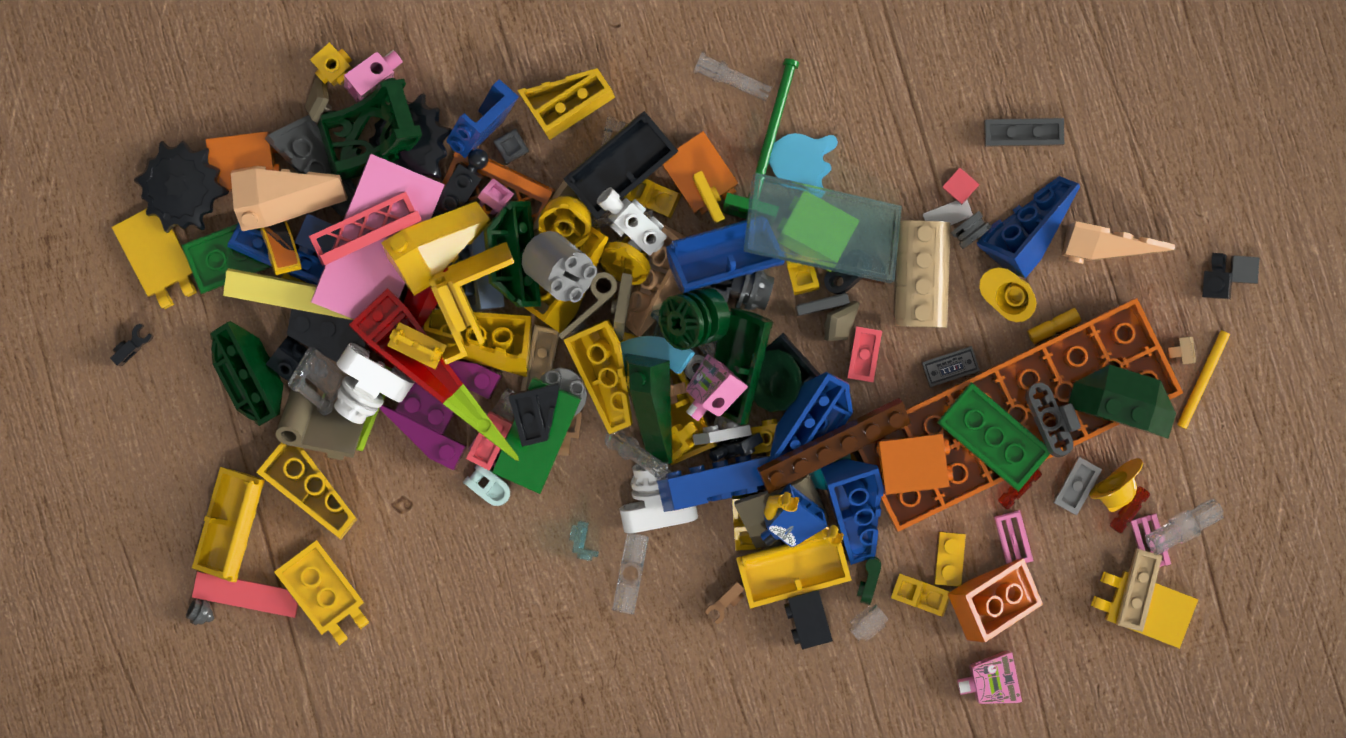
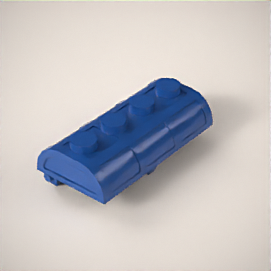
(714, 257)

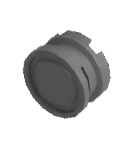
(971, 230)

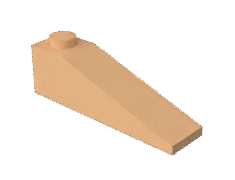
(273, 196)
(1095, 242)
(655, 289)

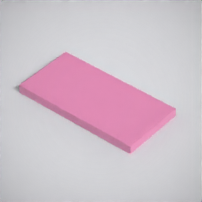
(362, 276)

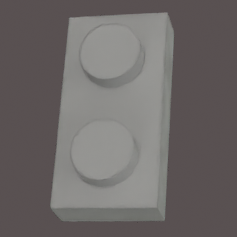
(713, 434)
(1077, 485)

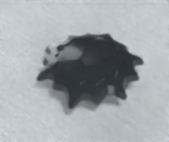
(430, 149)
(180, 186)

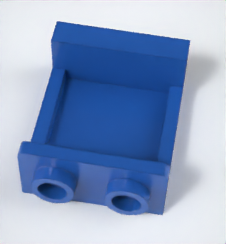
(495, 108)

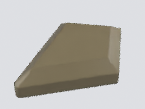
(317, 100)
(840, 322)

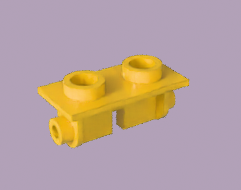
(416, 345)

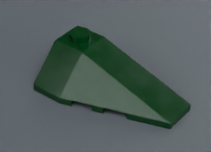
(650, 396)

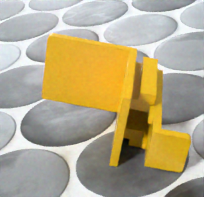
(452, 298)

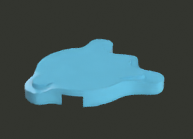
(801, 158)

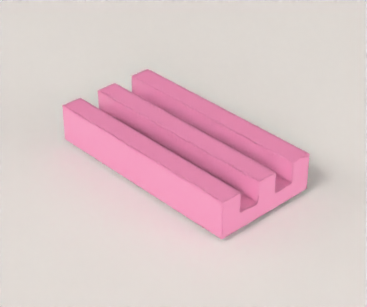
(1007, 517)
(1144, 520)

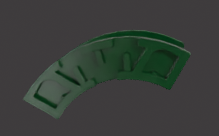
(385, 103)

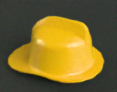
(1008, 294)
(1118, 487)

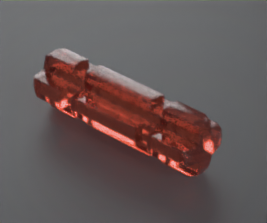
(1007, 499)
(1128, 511)

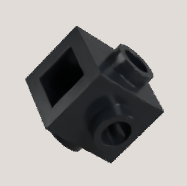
(287, 358)

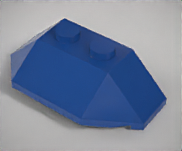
(819, 409)

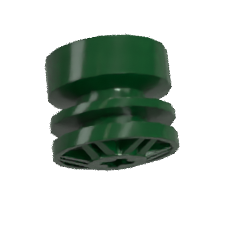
(694, 318)

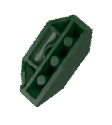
(514, 226)
(244, 373)
(1125, 399)

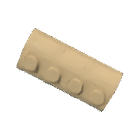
(922, 274)

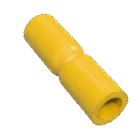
(1055, 325)

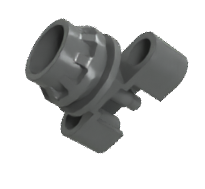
(750, 290)

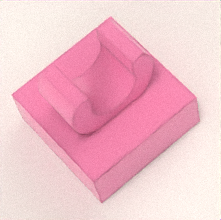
(495, 196)

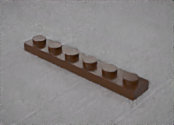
(834, 445)

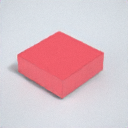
(960, 186)

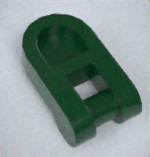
(867, 589)

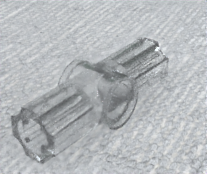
(1184, 526)
(627, 590)

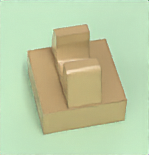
(1185, 350)

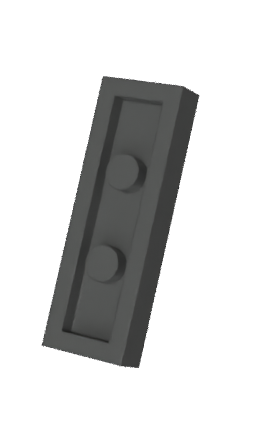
(1024, 132)

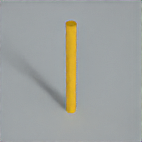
(1203, 379)

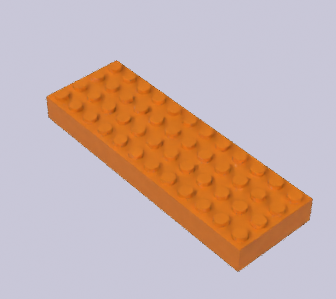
(1113, 338)

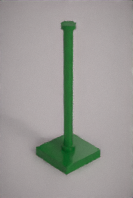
(738, 205)

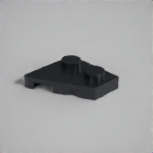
(534, 412)

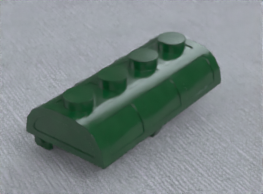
(743, 354)

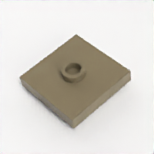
(621, 305)

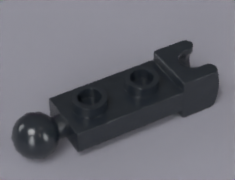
(462, 183)

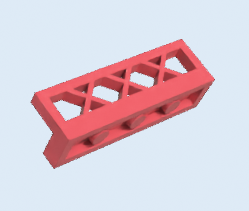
(368, 238)

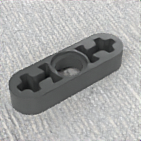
(1049, 399)

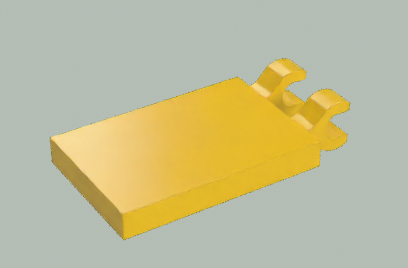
(155, 256)
(321, 591)
(1167, 614)

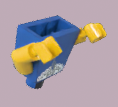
(796, 520)

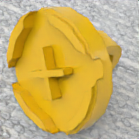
(624, 258)

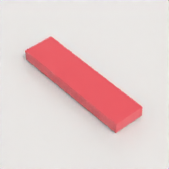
(245, 594)

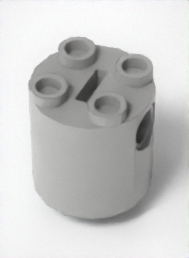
(558, 266)

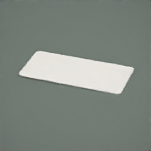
(951, 212)

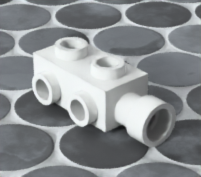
(639, 227)

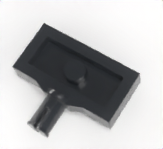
(733, 447)

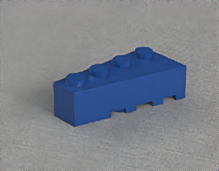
(711, 484)

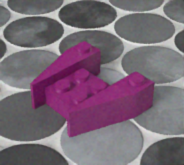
(426, 418)

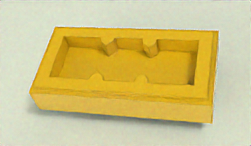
(710, 197)

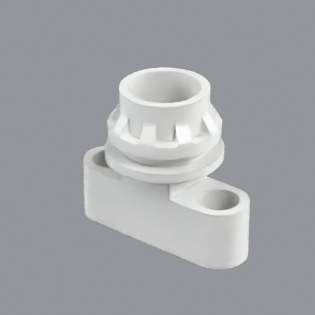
(360, 393)
(649, 512)

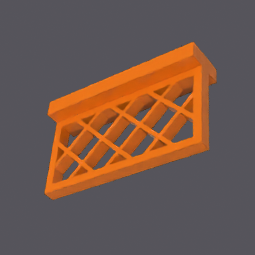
(508, 177)

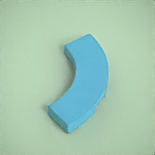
(657, 348)

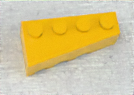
(505, 339)
(303, 483)

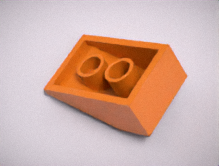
(995, 600)

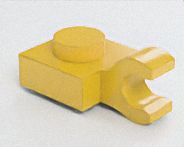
(682, 437)

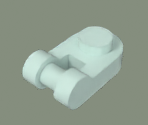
(495, 492)

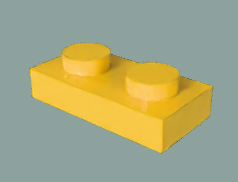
(949, 559)

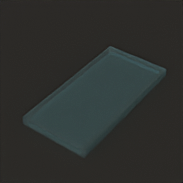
(822, 228)

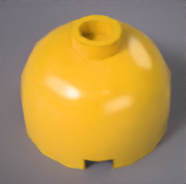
(567, 217)

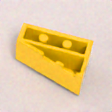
(566, 101)

